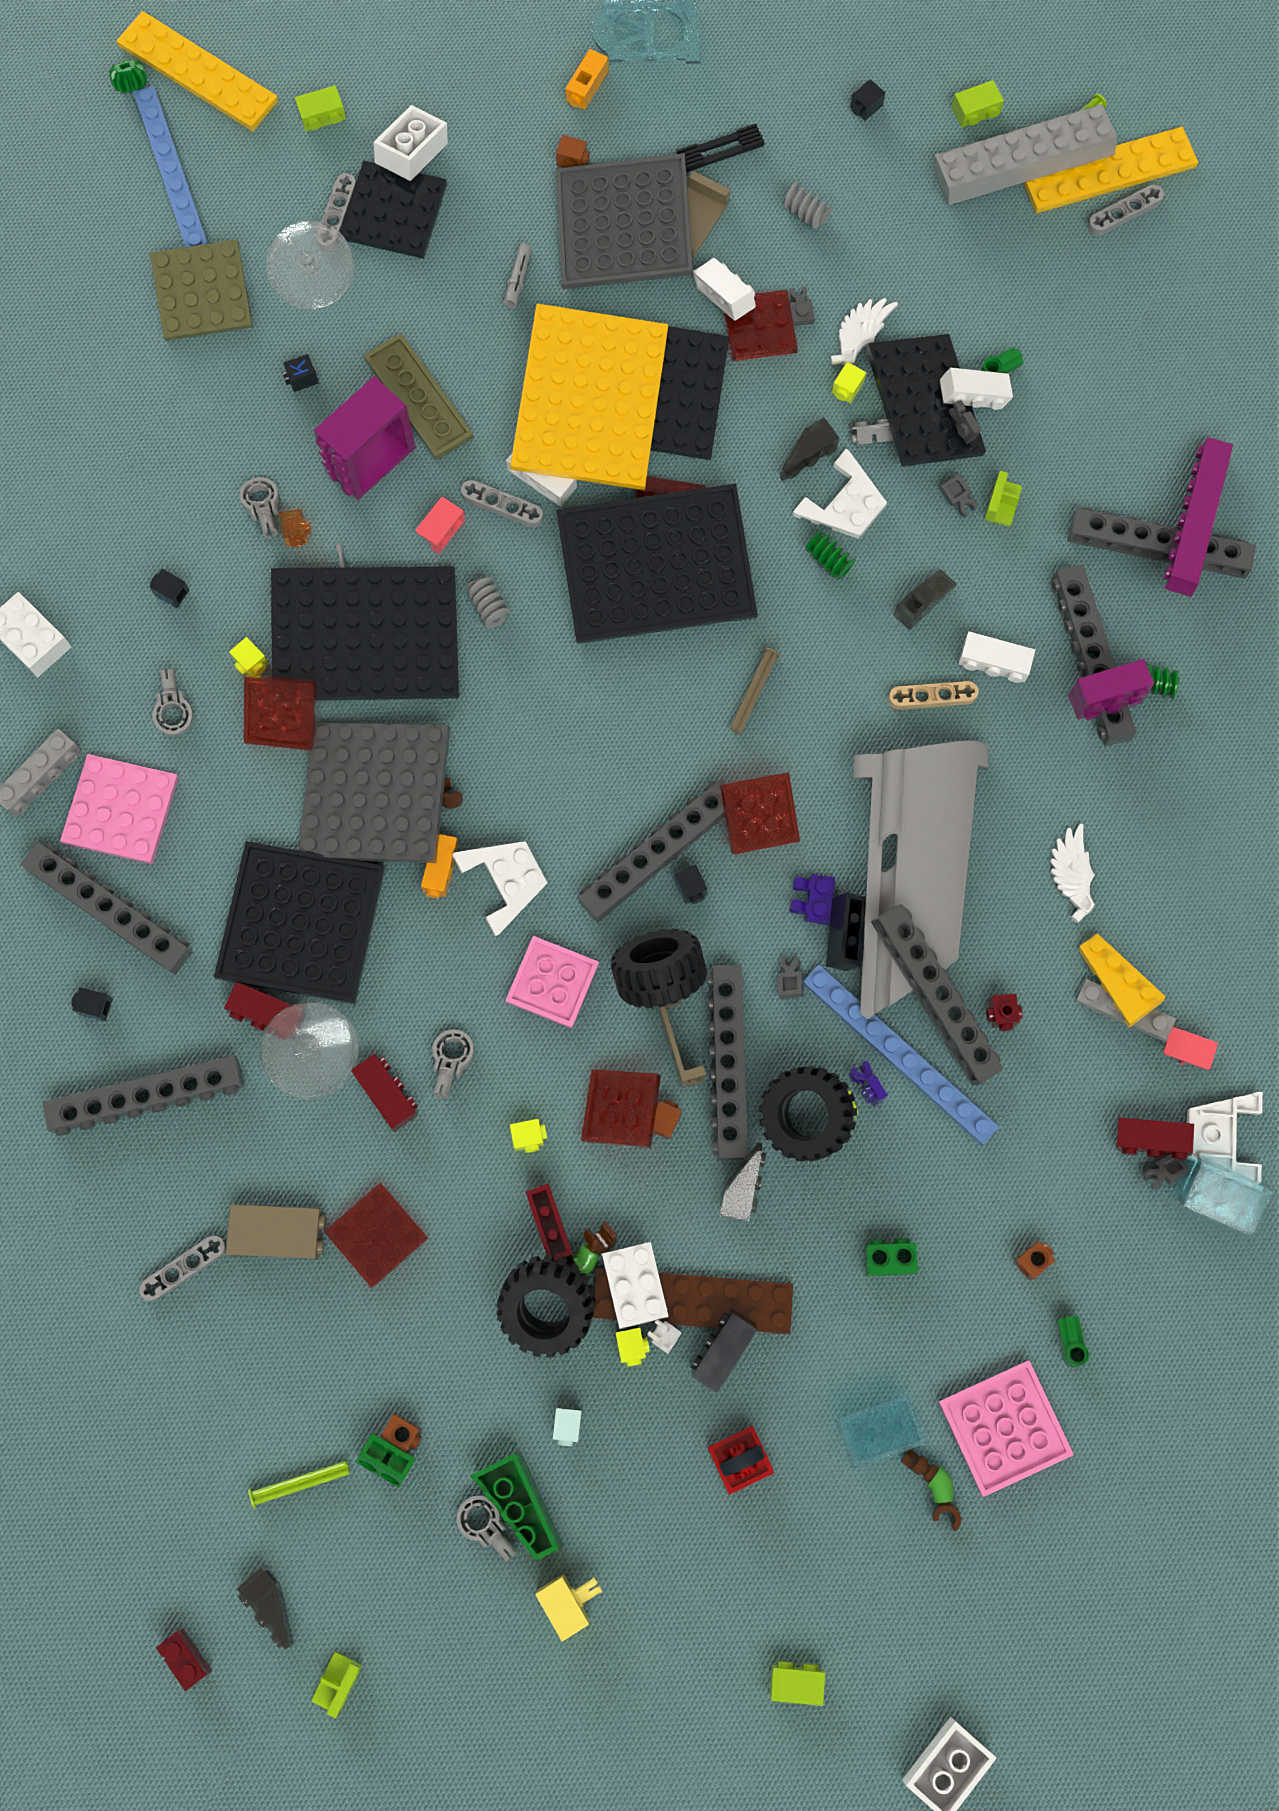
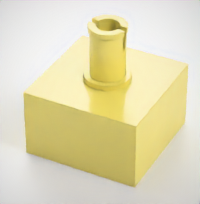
(565, 1604)

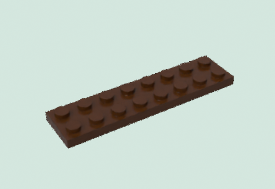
(703, 1300)

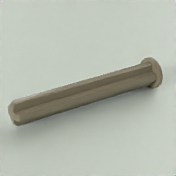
(754, 690)

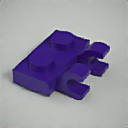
(819, 898)
(872, 1089)

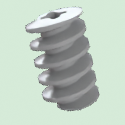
(807, 208)
(486, 601)

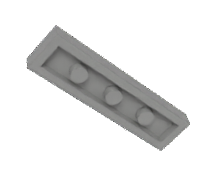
(1154, 1023)

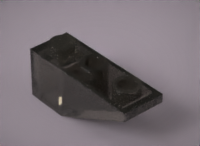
(813, 444)
(923, 599)
(739, 1190)
(266, 1598)

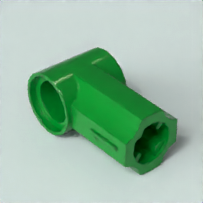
(1004, 362)
(1072, 1338)

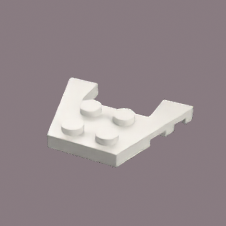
(853, 507)
(513, 873)
(1216, 1132)

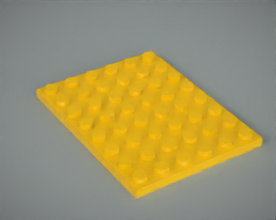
(589, 397)

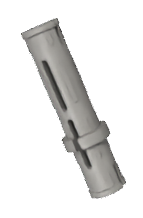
(515, 283)

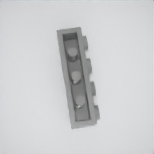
(37, 773)

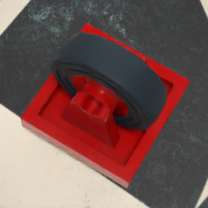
(740, 1460)

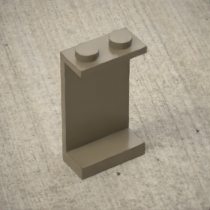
(706, 205)
(687, 1077)
(275, 1232)

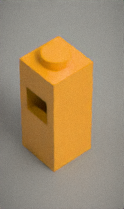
(587, 79)
(438, 874)

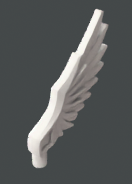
(861, 329)
(1073, 872)

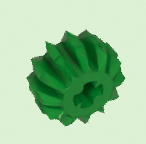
(128, 76)

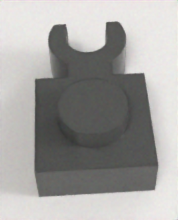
(801, 310)
(966, 423)
(956, 492)
(791, 982)
(1169, 1170)

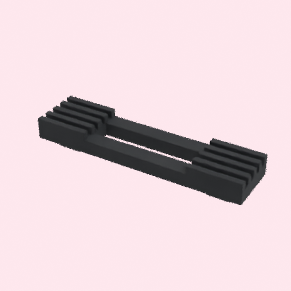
(748, 137)

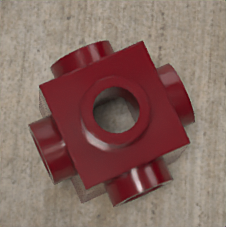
(1007, 1004)

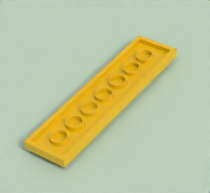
(197, 71)
(1131, 165)

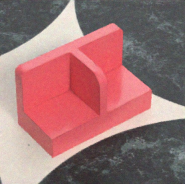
(441, 524)
(1190, 1048)

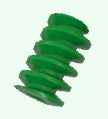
(829, 555)
(1164, 681)

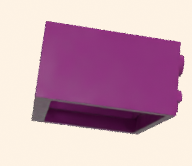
(365, 438)

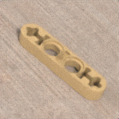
(933, 697)

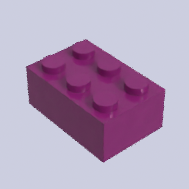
(1111, 690)

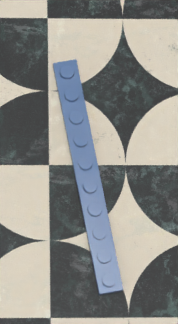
(170, 167)
(901, 1056)

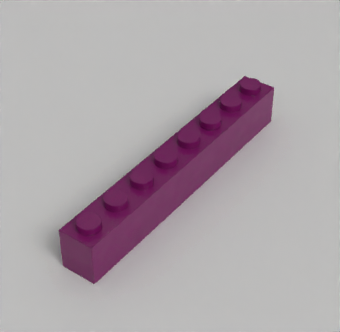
(1198, 518)

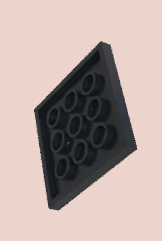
(393, 211)

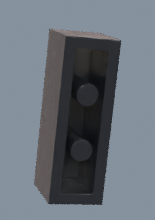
(846, 932)
(723, 1349)

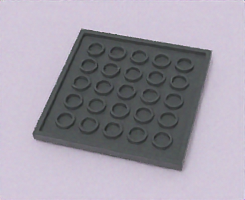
(624, 221)
(375, 792)

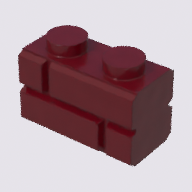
(184, 1659)

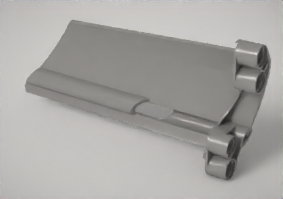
(929, 805)

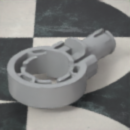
(262, 507)
(170, 691)
(446, 1074)
(497, 1540)

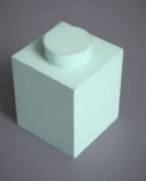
(567, 1426)

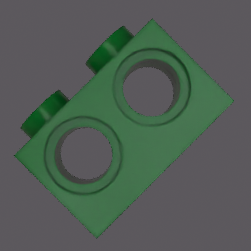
(891, 1264)
(385, 1460)

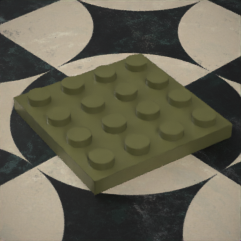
(201, 290)

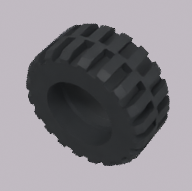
(659, 968)
(777, 1119)
(539, 1335)

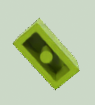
(977, 104)
(320, 108)
(797, 1683)

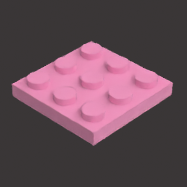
(552, 982)

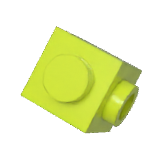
(848, 383)
(248, 658)
(528, 1135)
(632, 1346)

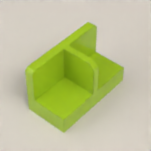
(1003, 500)
(336, 1684)

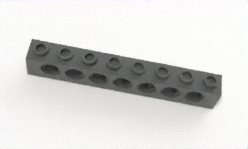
(1149, 547)
(1076, 579)
(42, 857)
(600, 907)
(732, 978)
(925, 990)
(57, 1109)

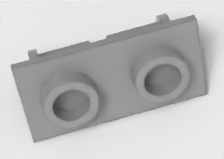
(864, 432)

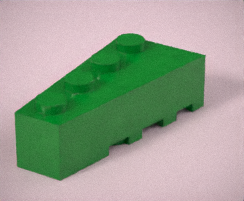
(518, 1500)

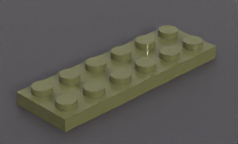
(427, 405)

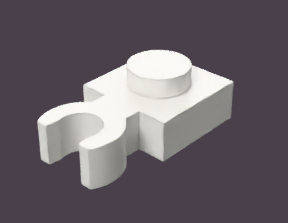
(664, 1336)

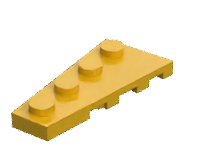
(1126, 985)

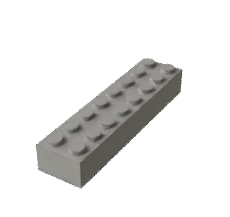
(1025, 154)

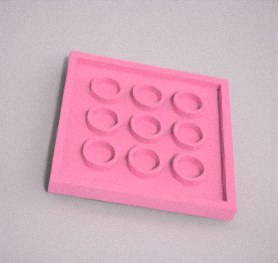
(119, 809)
(1005, 1428)

